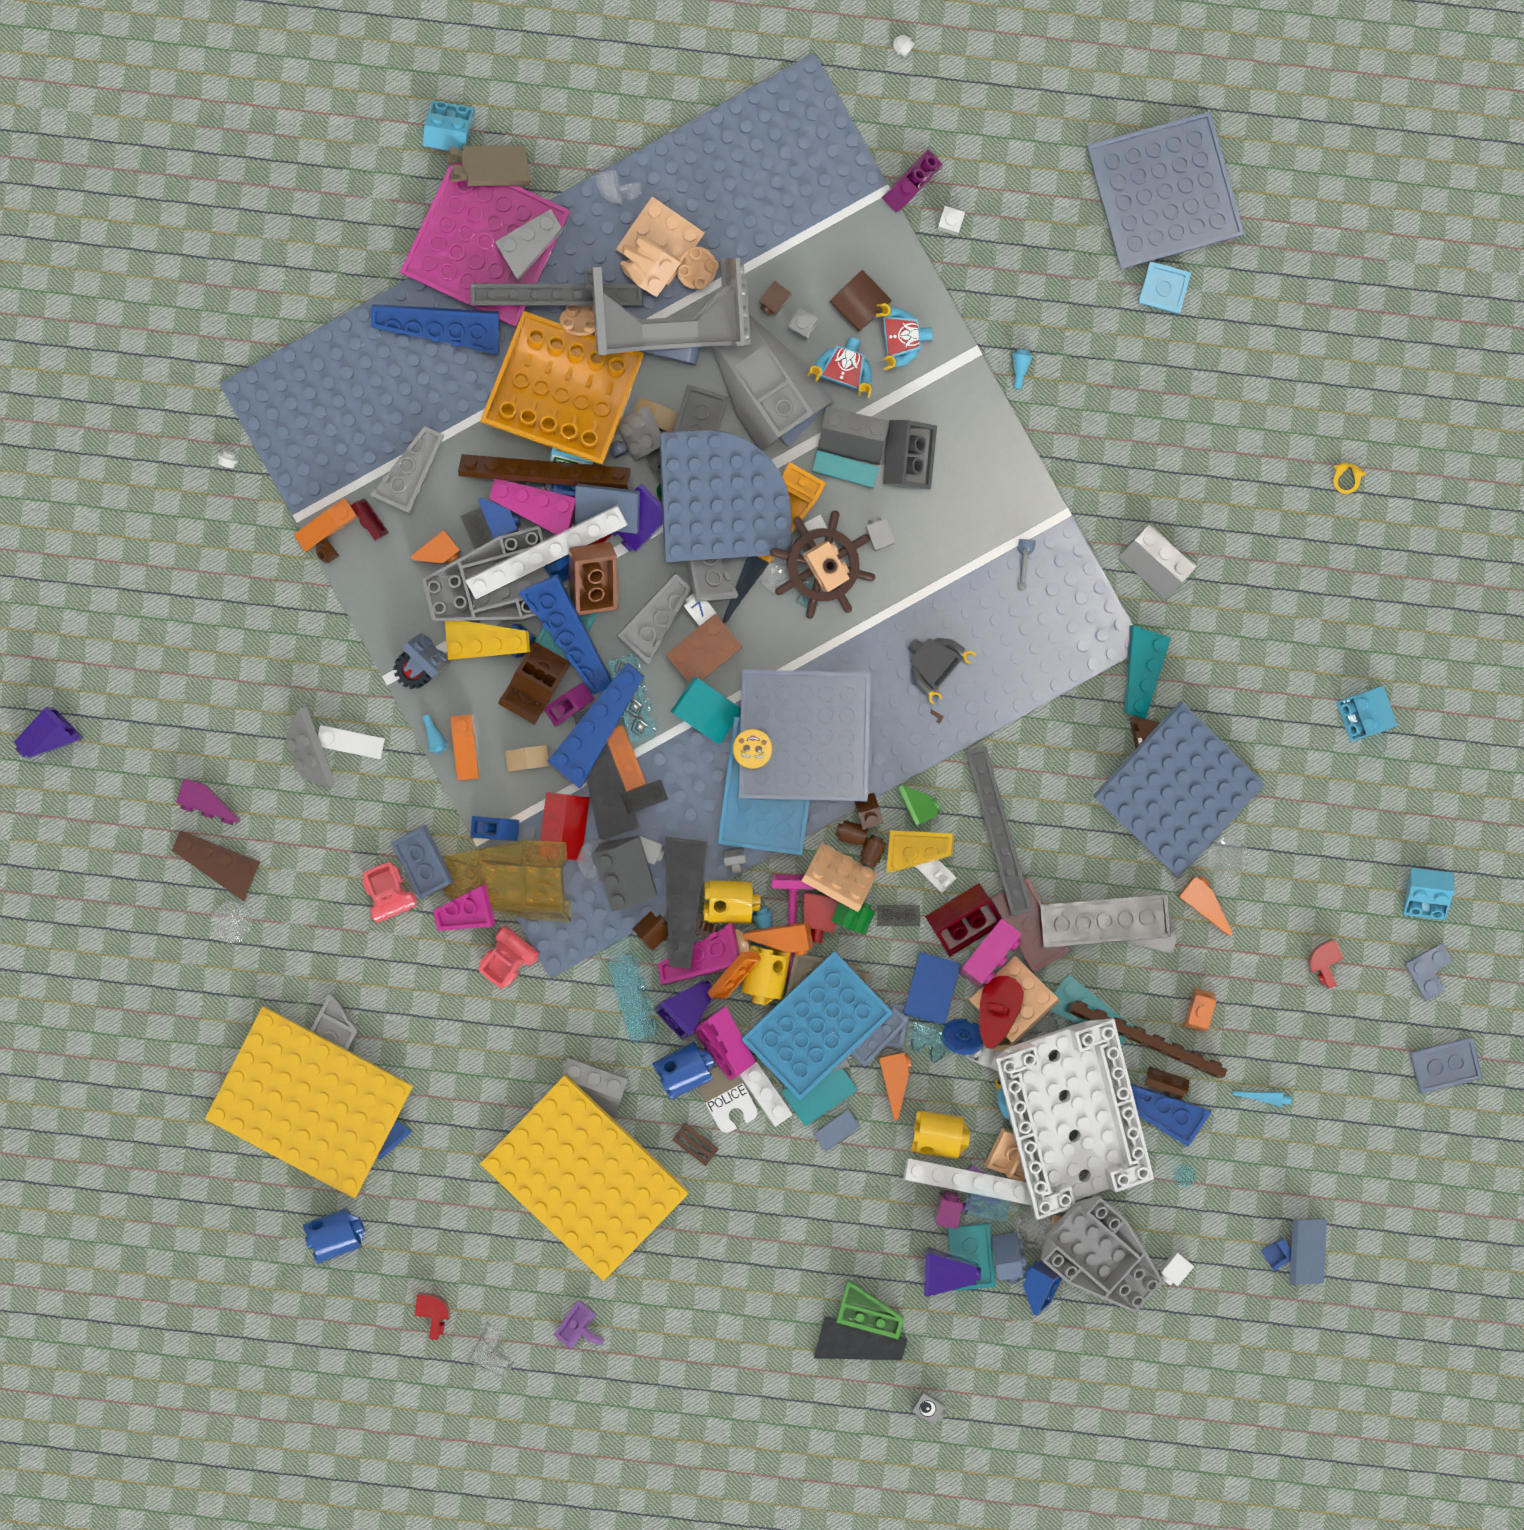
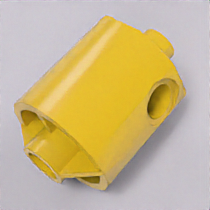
(736, 902)
(768, 977)
(940, 1134)

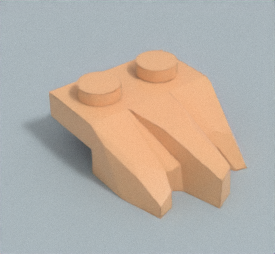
(649, 265)
(1005, 1156)

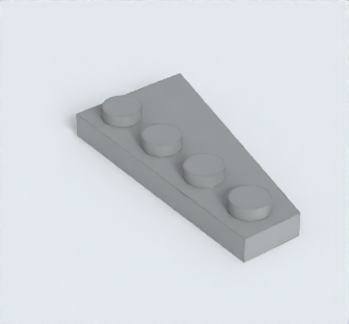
(710, 580)
(650, 624)

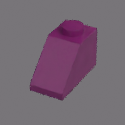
(569, 704)

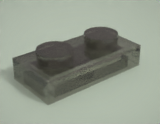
(477, 528)
(644, 796)
(898, 915)

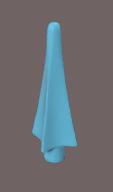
(1273, 1098)

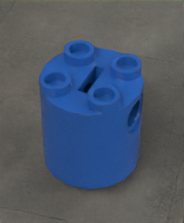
(684, 1070)
(334, 1235)

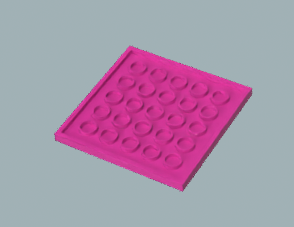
(460, 236)

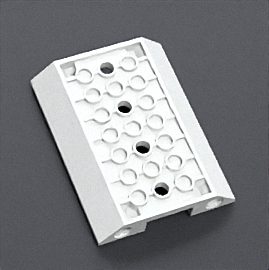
(1096, 1106)

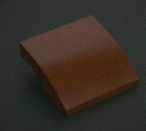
(859, 300)

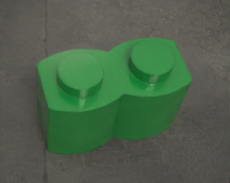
(852, 919)

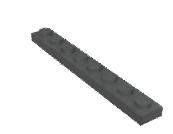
(551, 294)
(999, 831)

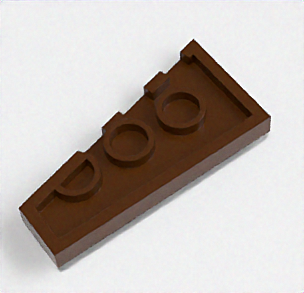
(222, 865)

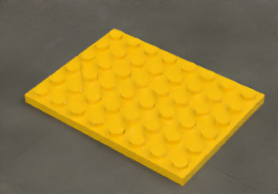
(309, 1102)
(584, 1177)

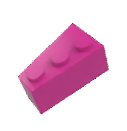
(991, 953)
(724, 1043)

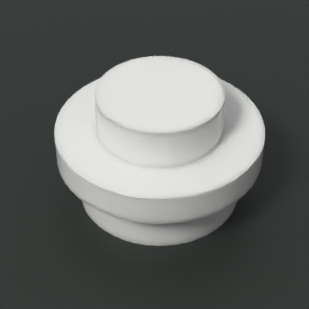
(227, 459)

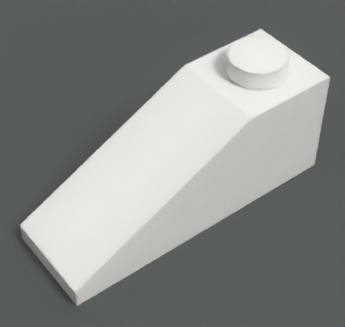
(351, 742)

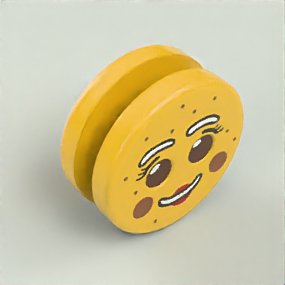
(752, 748)

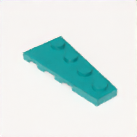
(1144, 667)
(1072, 990)

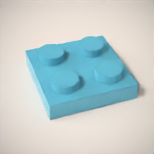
(1164, 287)

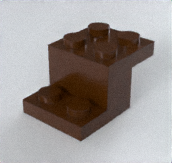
(534, 683)

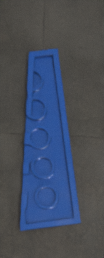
(455, 326)
(587, 740)

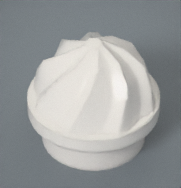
(903, 45)

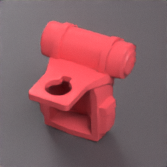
(387, 892)
(507, 957)

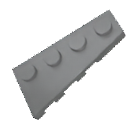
(409, 472)

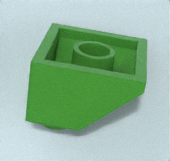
(918, 804)

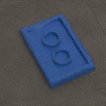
(932, 988)

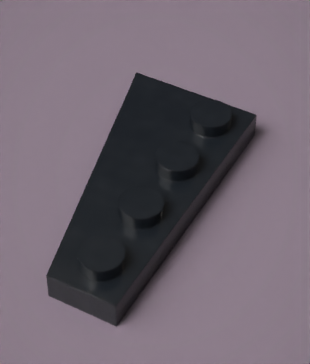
(848, 1342)

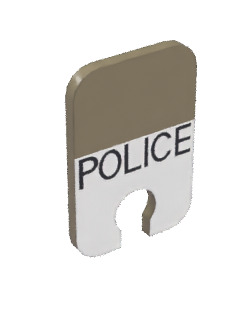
(725, 1095)

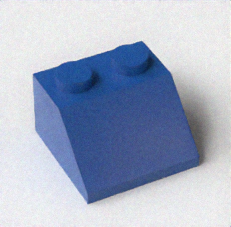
(1040, 1286)

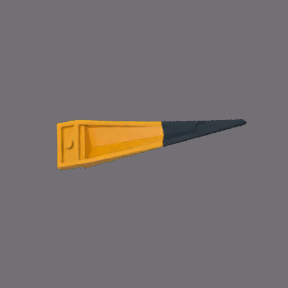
(803, 493)

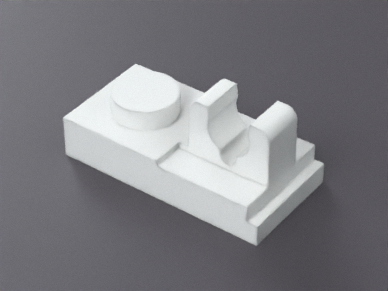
(937, 874)

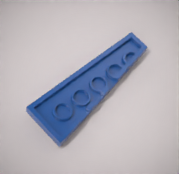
(559, 616)

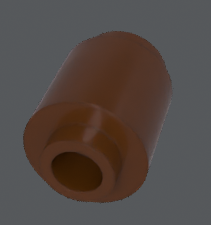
(851, 833)
(872, 850)

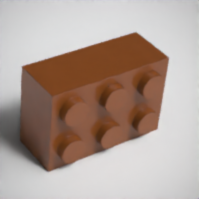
(593, 578)
(704, 650)

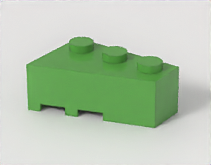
(867, 1312)

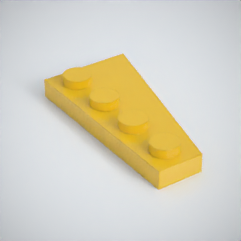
(476, 640)

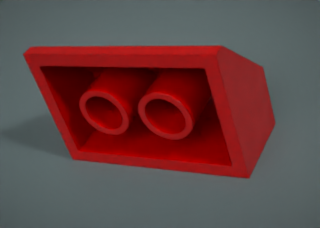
(565, 821)

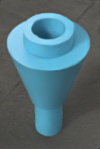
(1021, 362)
(435, 739)
(763, 918)

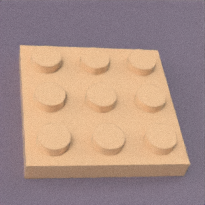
(665, 229)
(839, 876)
(1036, 1002)

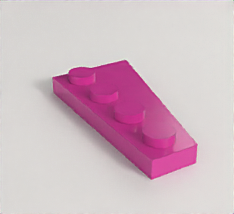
(540, 506)
(708, 956)

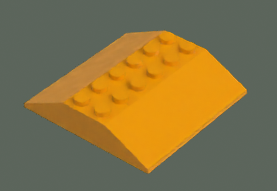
(561, 390)

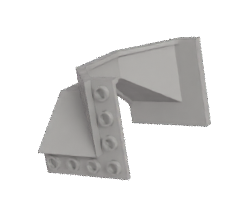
(718, 323)

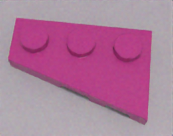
(466, 911)

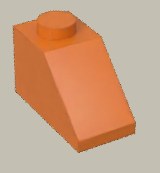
(438, 550)

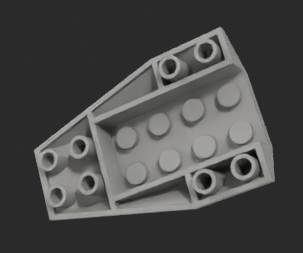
(769, 386)
(452, 599)
(1101, 1255)

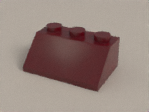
(964, 919)

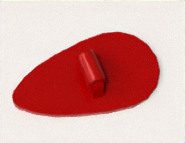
(999, 1009)

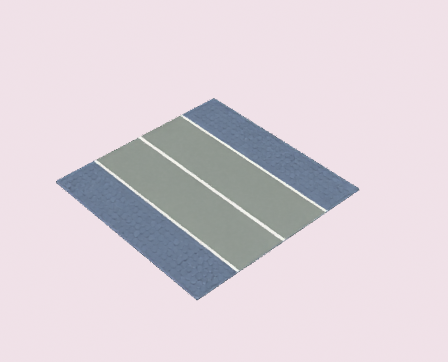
(800, 204)

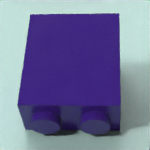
(649, 521)

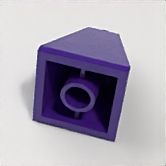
(685, 1009)
(948, 1272)

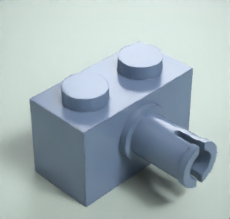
(1008, 1257)

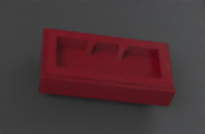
(369, 519)

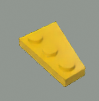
(917, 848)

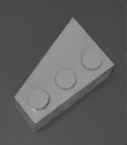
(528, 242)

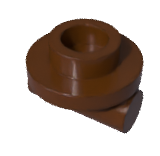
(326, 551)

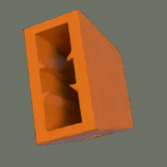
(1200, 1010)

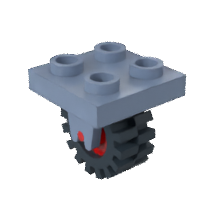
(419, 662)

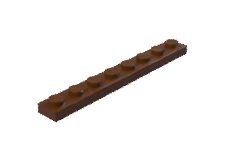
(543, 471)
(1153, 1042)

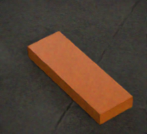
(625, 759)
(734, 975)

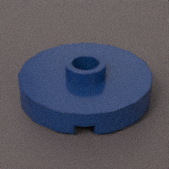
(962, 1037)

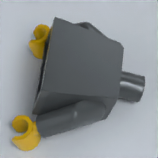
(935, 662)

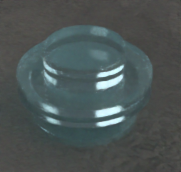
(1185, 1175)

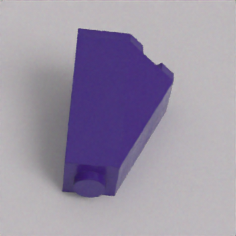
(46, 734)

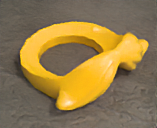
(1357, 473)

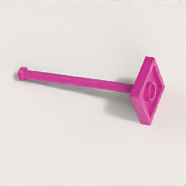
(792, 883)

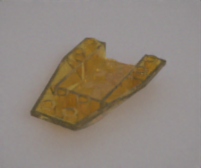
(519, 878)

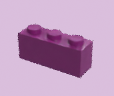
(948, 1209)

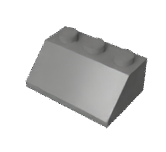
(1157, 561)
(600, 1084)

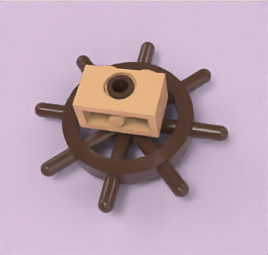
(824, 564)

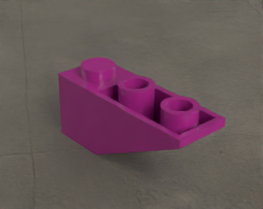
(912, 181)
(201, 797)

